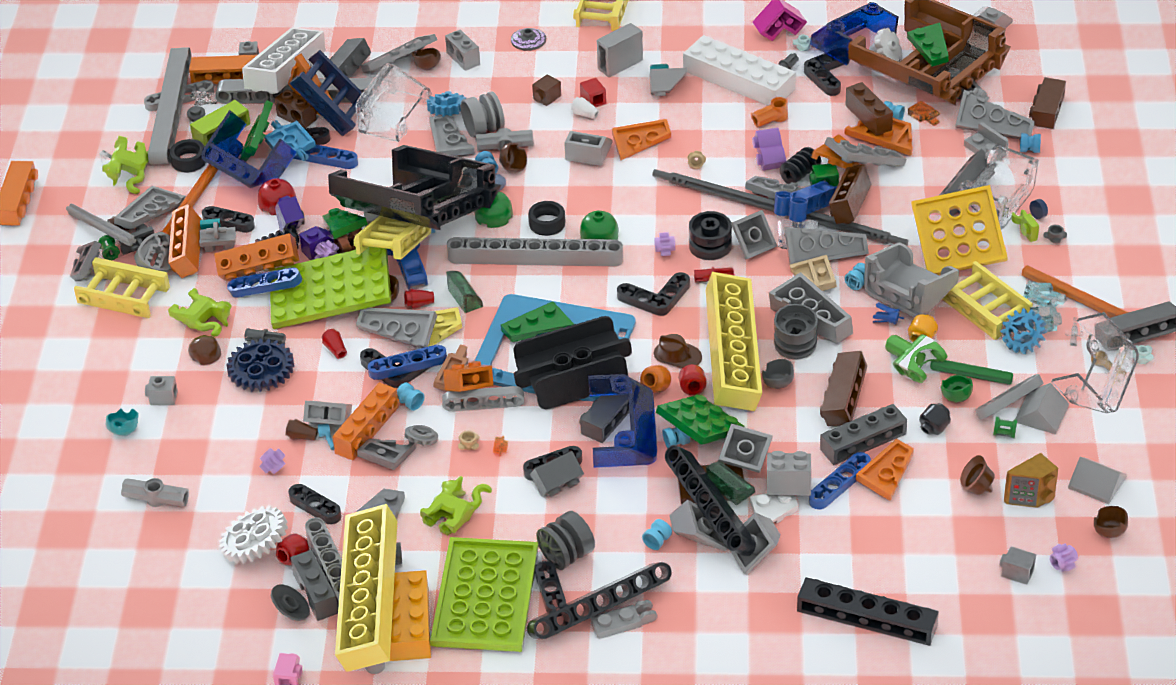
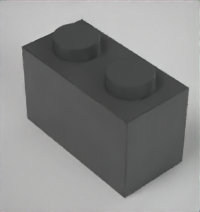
(557, 474)

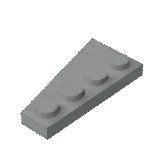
(399, 52)
(977, 110)
(864, 154)
(148, 206)
(812, 243)
(402, 325)

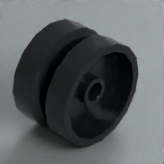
(710, 235)

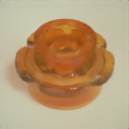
(500, 445)

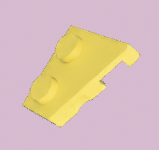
(446, 324)

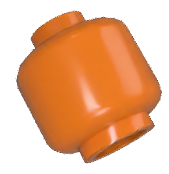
(656, 377)

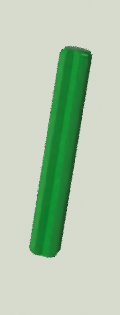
(973, 371)

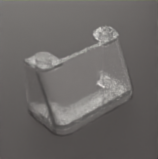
(388, 103)
(1010, 178)

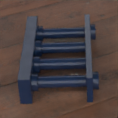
(320, 101)

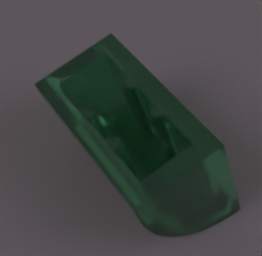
(463, 291)
(729, 482)

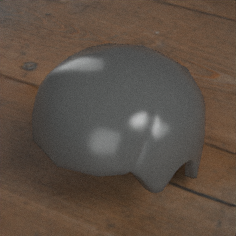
(778, 373)

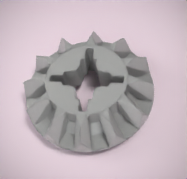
(421, 435)

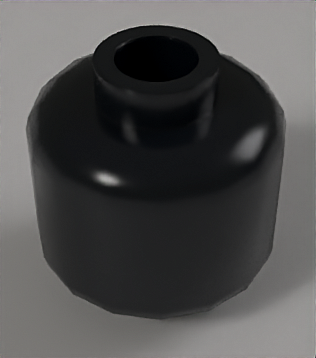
(934, 419)

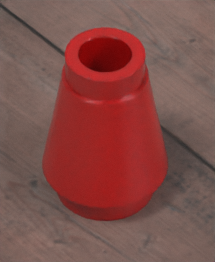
(417, 298)
(333, 342)

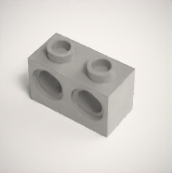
(462, 49)
(326, 412)

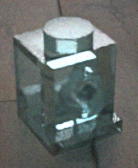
(1049, 315)

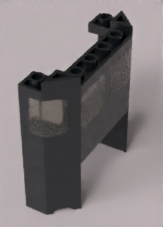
(425, 190)

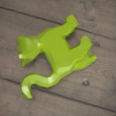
(128, 161)
(200, 311)
(451, 506)

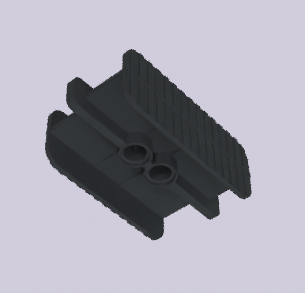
(563, 360)

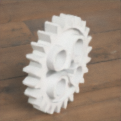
(253, 534)

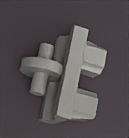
(217, 237)

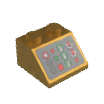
(1031, 482)

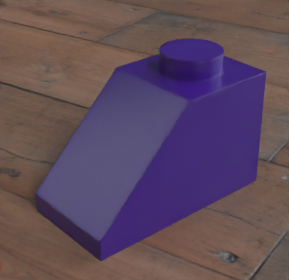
(288, 212)
(311, 238)

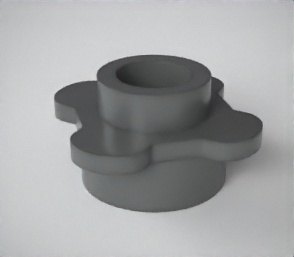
(1055, 233)

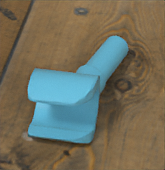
(324, 430)

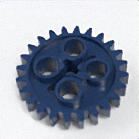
(260, 365)

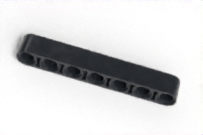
(710, 501)
(589, 602)

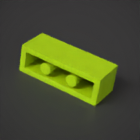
(206, 126)

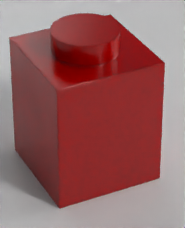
(593, 92)

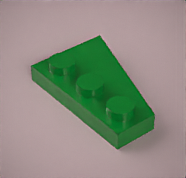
(930, 43)
(343, 222)
(538, 321)

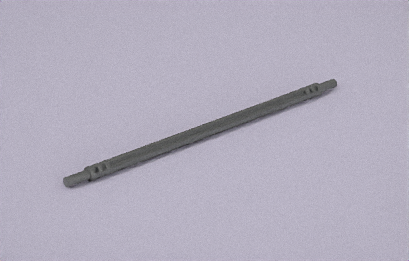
(768, 204)

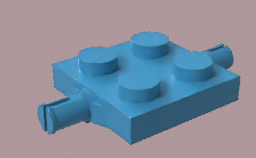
(293, 135)

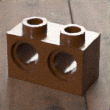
(294, 108)

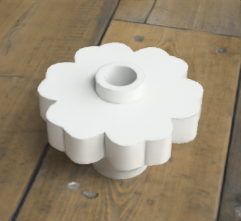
(887, 44)

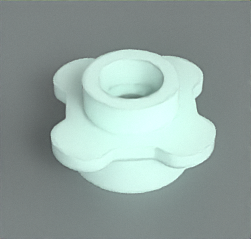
(802, 42)
(1144, 354)

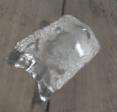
(203, 98)
(1074, 333)

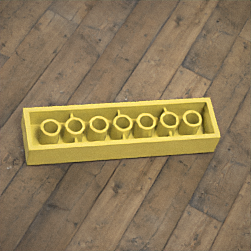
(733, 342)
(366, 588)

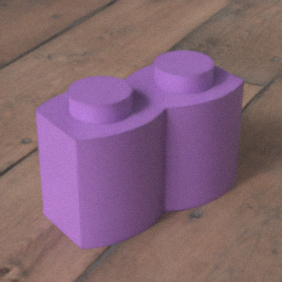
(769, 148)

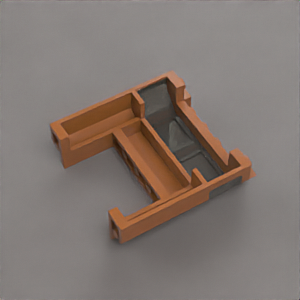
(970, 43)

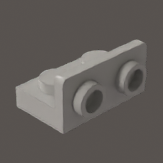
(985, 138)

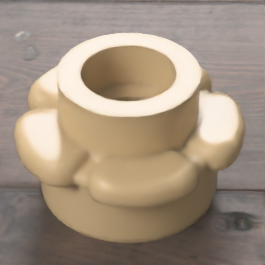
(696, 164)

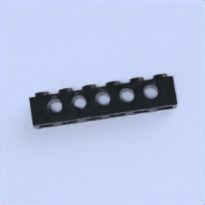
(867, 611)

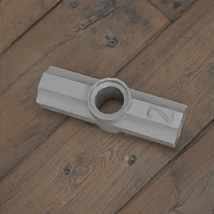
(503, 136)
(155, 492)

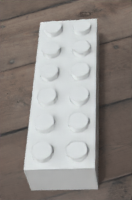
(273, 66)
(738, 70)

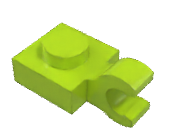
(1028, 225)

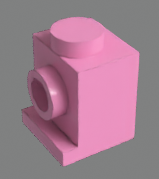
(287, 669)

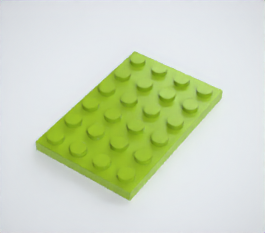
(333, 287)
(485, 594)

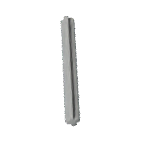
(101, 224)

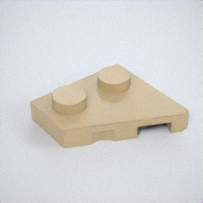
(817, 271)

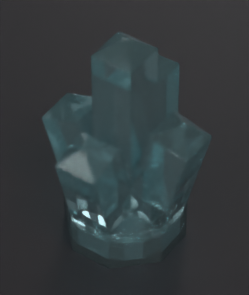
(1042, 294)

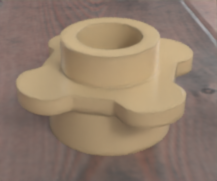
(468, 440)

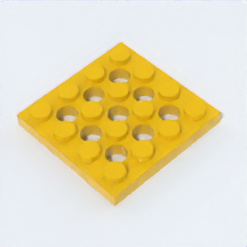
(962, 201)

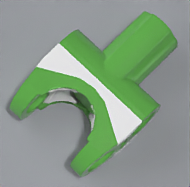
(914, 355)

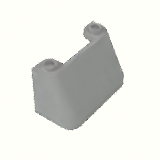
(903, 285)

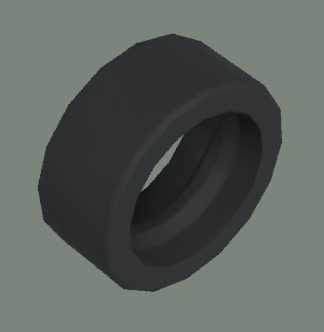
(187, 164)
(550, 227)

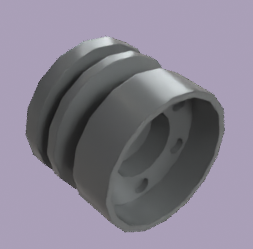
(795, 331)
(565, 539)

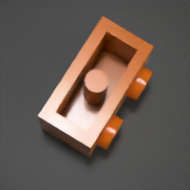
(468, 377)

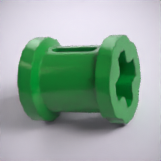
(111, 245)
(1009, 432)

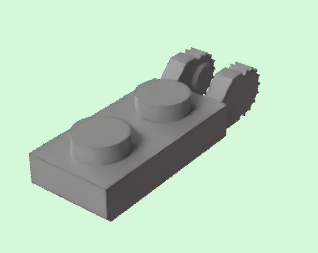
(623, 619)

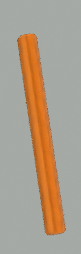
(195, 192)
(1072, 292)

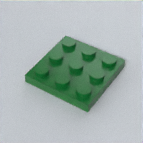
(698, 418)

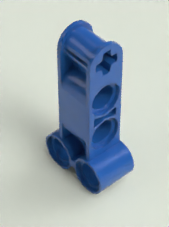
(803, 201)
(412, 268)

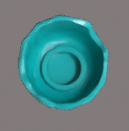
(122, 422)

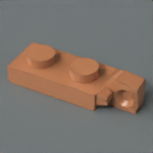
(457, 358)

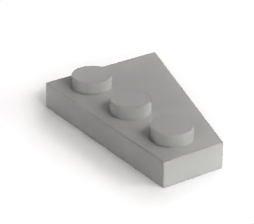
(448, 138)
(769, 186)

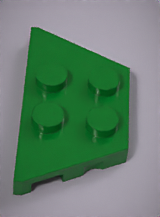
(256, 134)

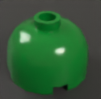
(498, 214)
(599, 225)

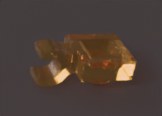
(923, 111)

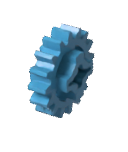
(445, 104)
(1023, 322)

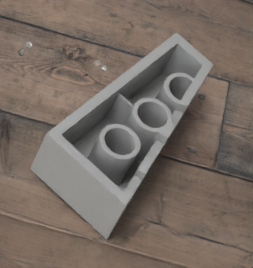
(832, 319)

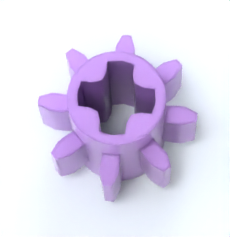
(664, 244)
(326, 249)
(272, 460)
(1063, 557)

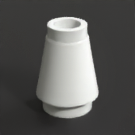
(584, 108)

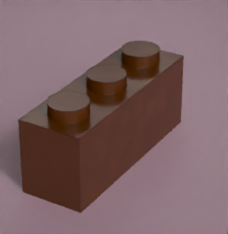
(1048, 102)
(869, 108)

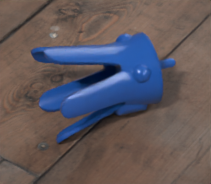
(890, 315)

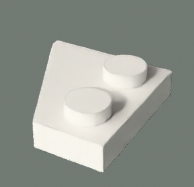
(774, 506)

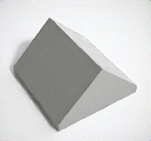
(1043, 409)
(1096, 480)

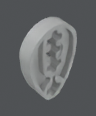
(151, 246)

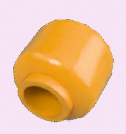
(923, 325)

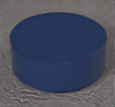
(1038, 208)

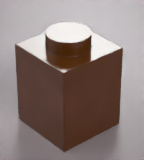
(546, 90)

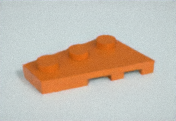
(640, 136)
(886, 469)

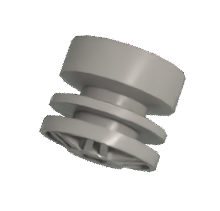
(482, 114)

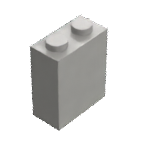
(619, 49)

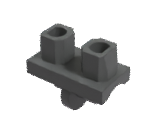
(141, 233)

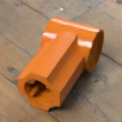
(775, 112)

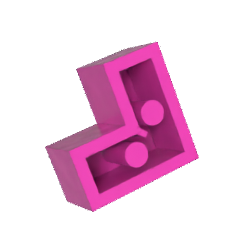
(776, 17)

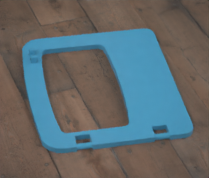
(517, 305)

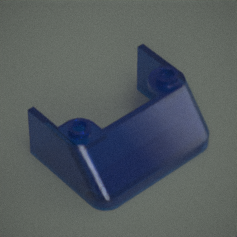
(834, 38)
(224, 152)
(634, 445)

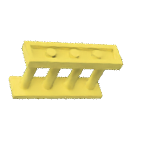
(618, 9)
(391, 234)
(127, 274)
(982, 315)

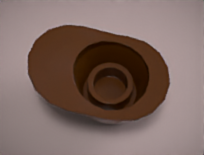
(676, 352)
(977, 476)

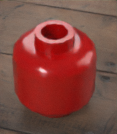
(692, 379)
(291, 546)

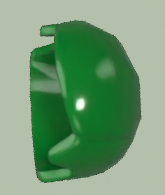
(957, 388)

